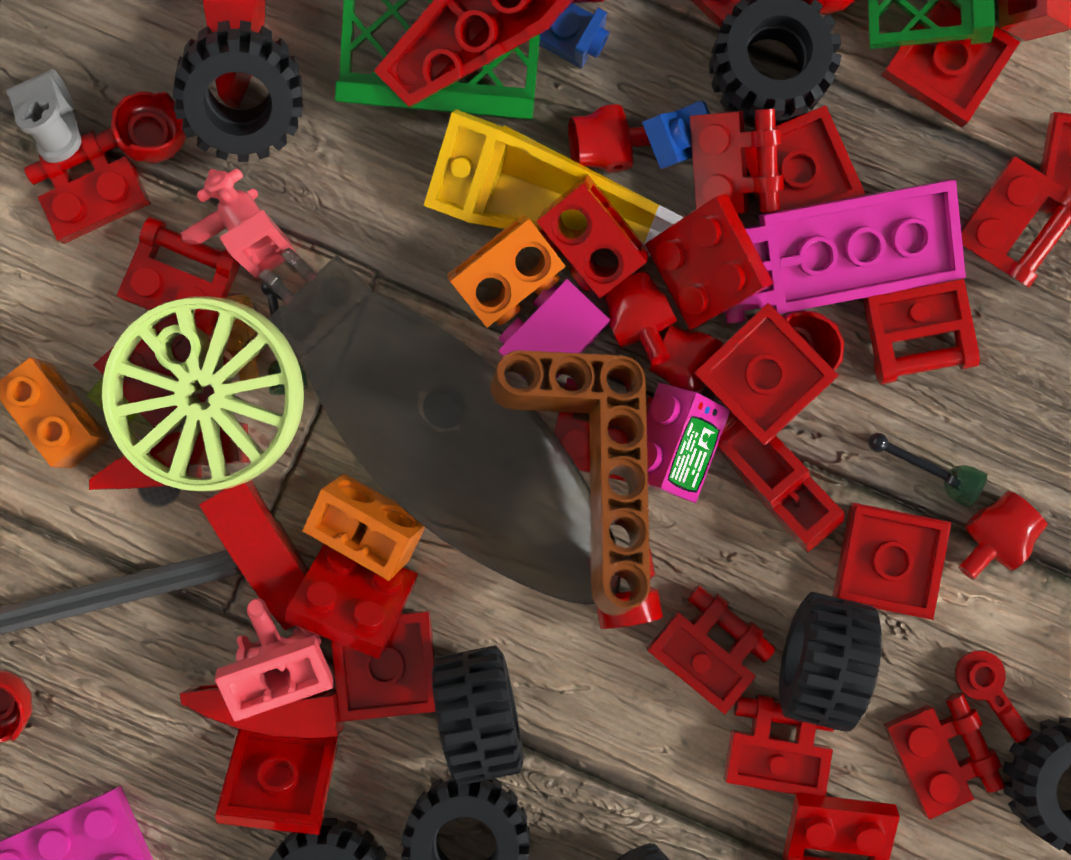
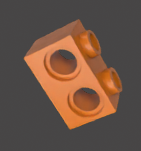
(497, 261)
(51, 413)
(364, 526)

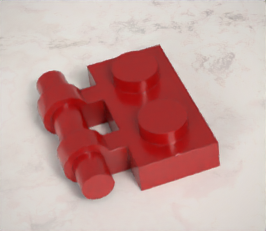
(721, 159)
(91, 199)
(700, 660)
(929, 760)
(772, 761)

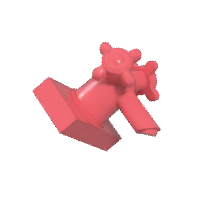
(251, 233)
(273, 668)

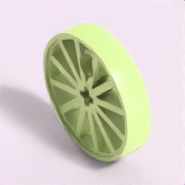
(201, 369)

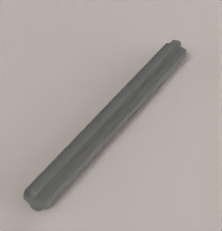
(117, 591)

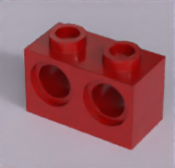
(603, 230)

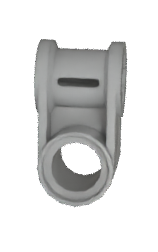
(46, 112)

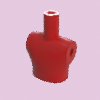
(605, 139)
(639, 314)
(687, 354)
(1004, 533)

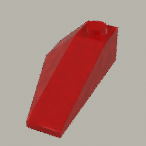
(460, 38)

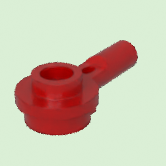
(983, 678)

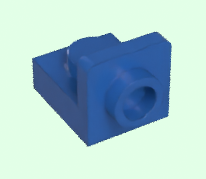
(576, 35)
(671, 134)

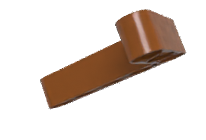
(606, 455)

